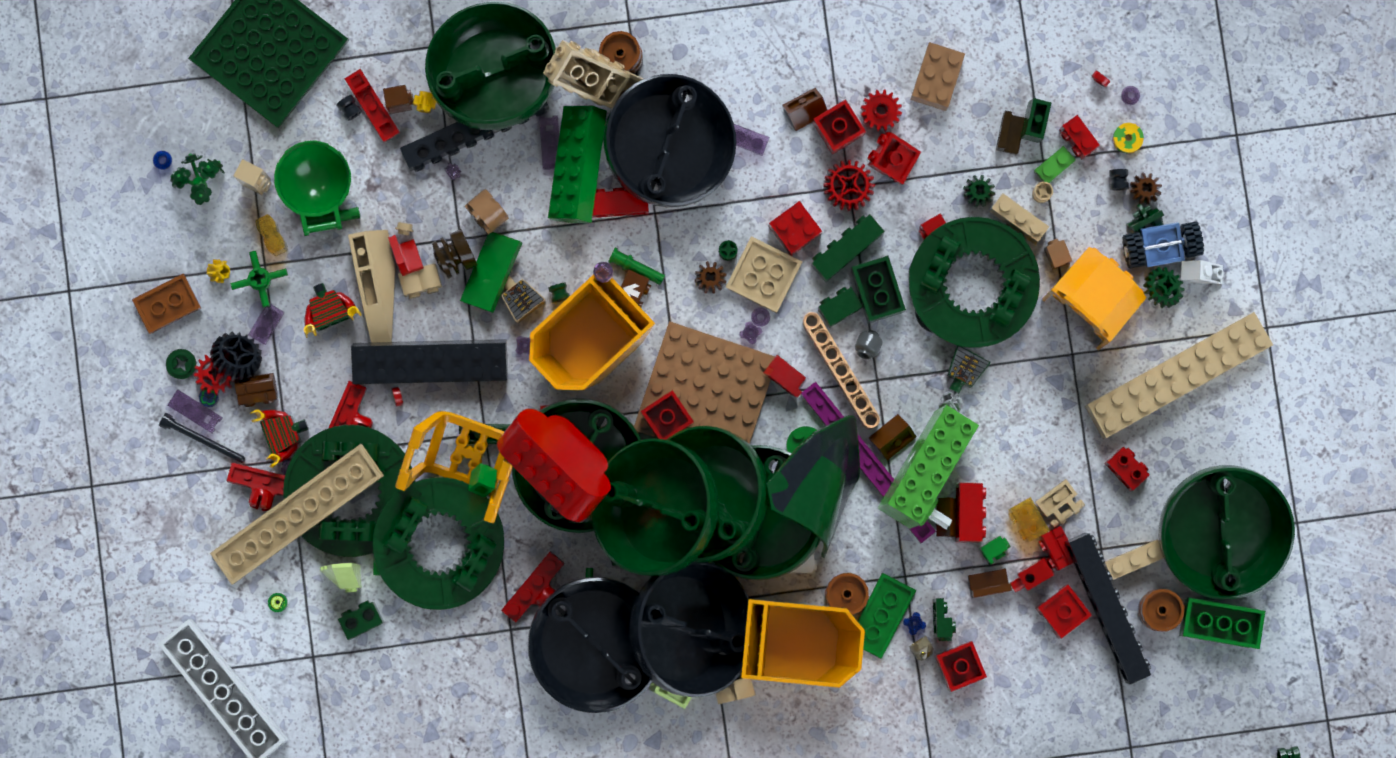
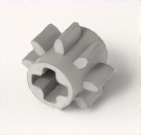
(952, 400)

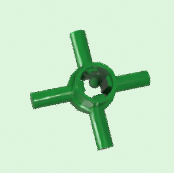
(265, 282)

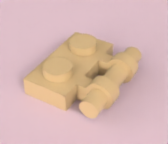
(1057, 498)

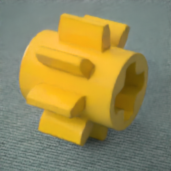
(424, 102)
(218, 271)

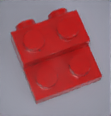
(893, 157)

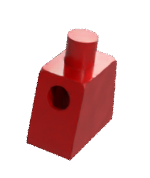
(1041, 572)

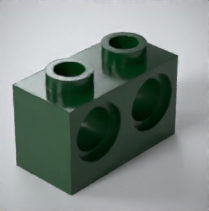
(362, 624)

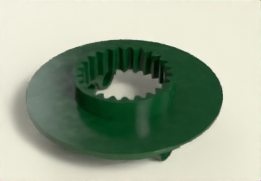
(988, 239)
(322, 450)
(400, 520)

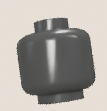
(868, 344)

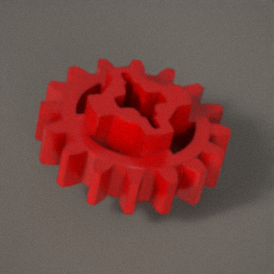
(207, 375)

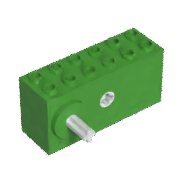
(927, 468)

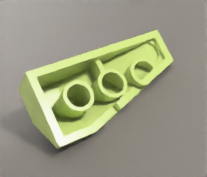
(344, 575)

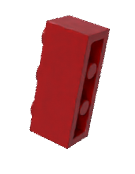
(617, 203)

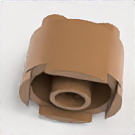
(486, 211)

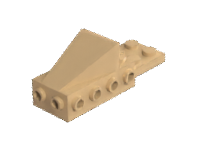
(588, 74)

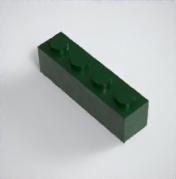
(851, 244)

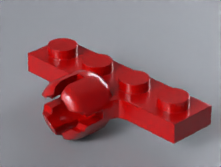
(348, 407)
(264, 484)
(535, 588)

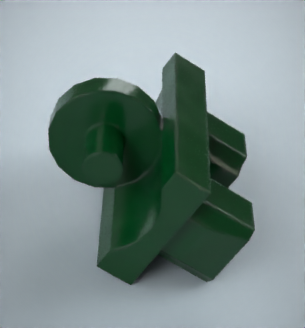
(1144, 217)

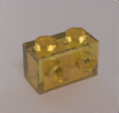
(1028, 520)

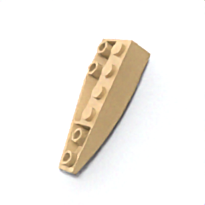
(376, 280)

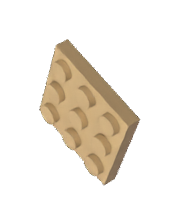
(763, 274)

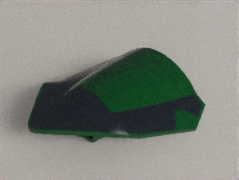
(818, 479)

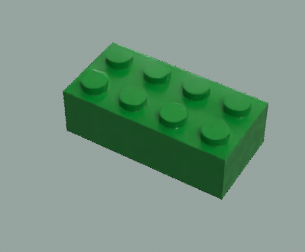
(1222, 623)

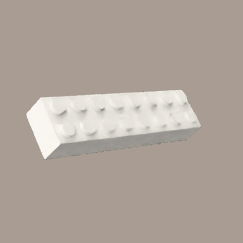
(222, 691)

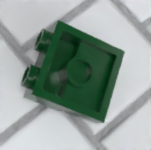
(942, 627)

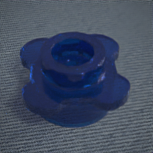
(909, 623)

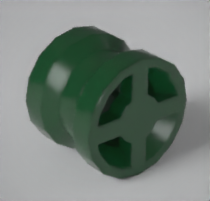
(728, 246)
(559, 292)

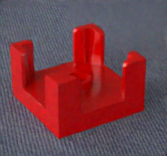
(1063, 611)

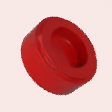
(1100, 79)
(397, 396)

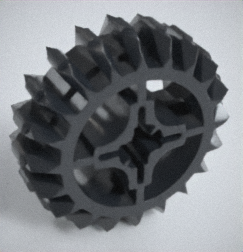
(232, 347)

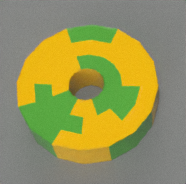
(1128, 146)

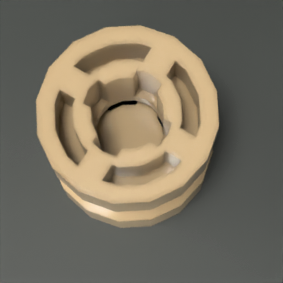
(1042, 192)

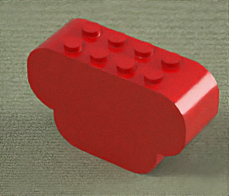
(557, 462)

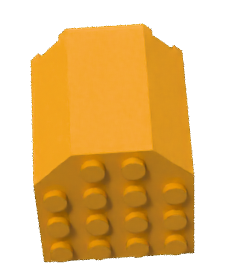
(588, 335)
(801, 644)

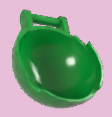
(313, 182)

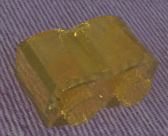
(272, 239)

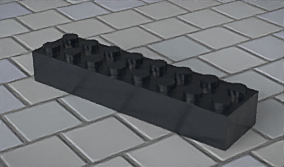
(429, 361)

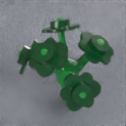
(199, 188)

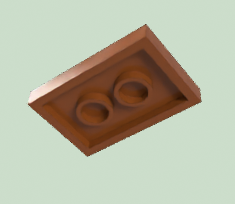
(166, 303)

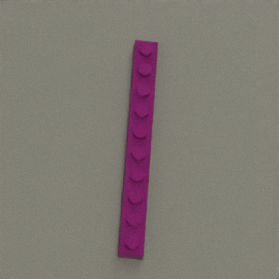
(868, 461)

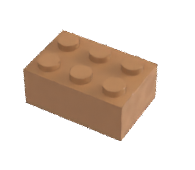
(937, 76)

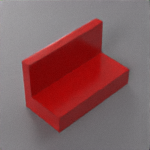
(406, 255)
(785, 376)

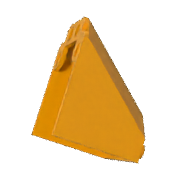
(1099, 293)

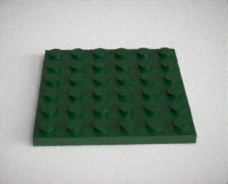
(269, 53)

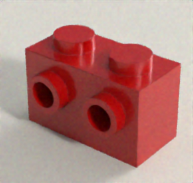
(1079, 137)
(1127, 468)

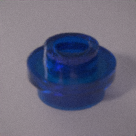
(156, 160)

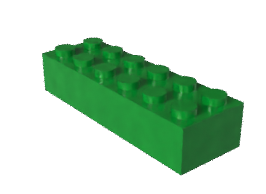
(577, 164)

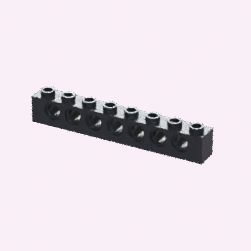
(452, 148)

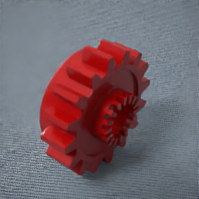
(881, 100)

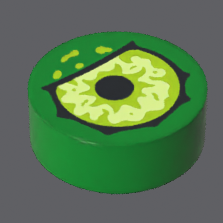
(277, 602)

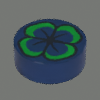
(208, 400)

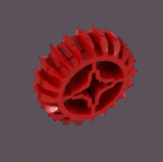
(841, 180)

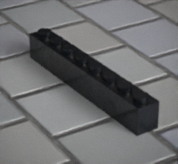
(1108, 608)

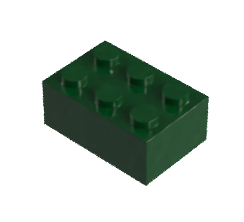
(878, 289)

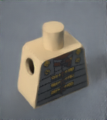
(521, 299)

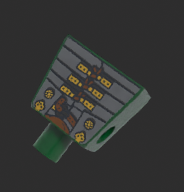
(965, 368)

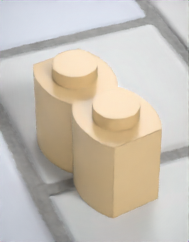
(421, 281)

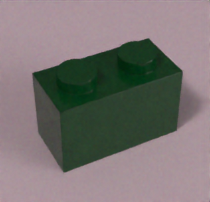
(1035, 120)
(840, 306)

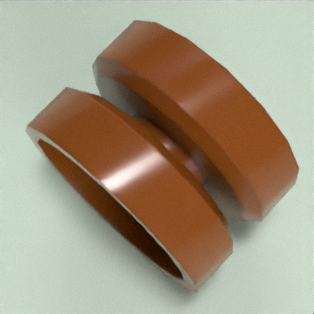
(621, 42)
(847, 581)
(1149, 610)

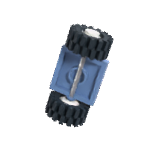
(1163, 244)

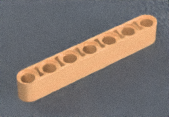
(832, 364)

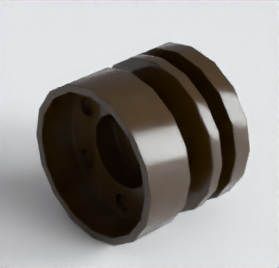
(454, 253)

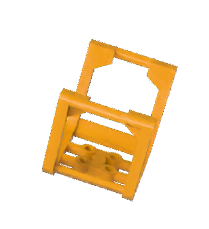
(439, 421)

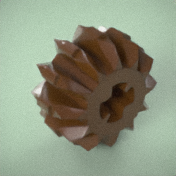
(1142, 182)
(710, 284)

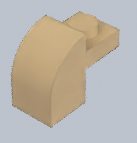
(737, 690)

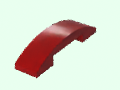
(372, 105)

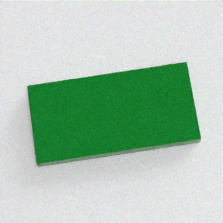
(492, 271)
(884, 613)

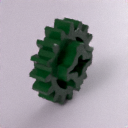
(1163, 287)

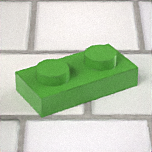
(1054, 165)

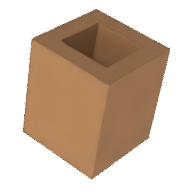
(1057, 253)

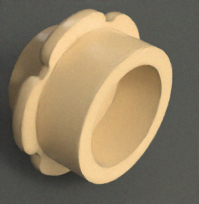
(404, 228)

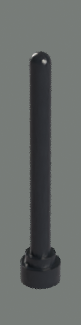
(168, 421)

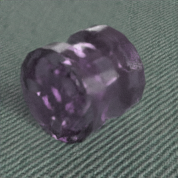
(603, 276)

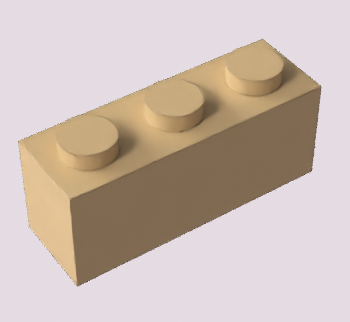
(252, 177)
(1019, 219)
(1134, 559)

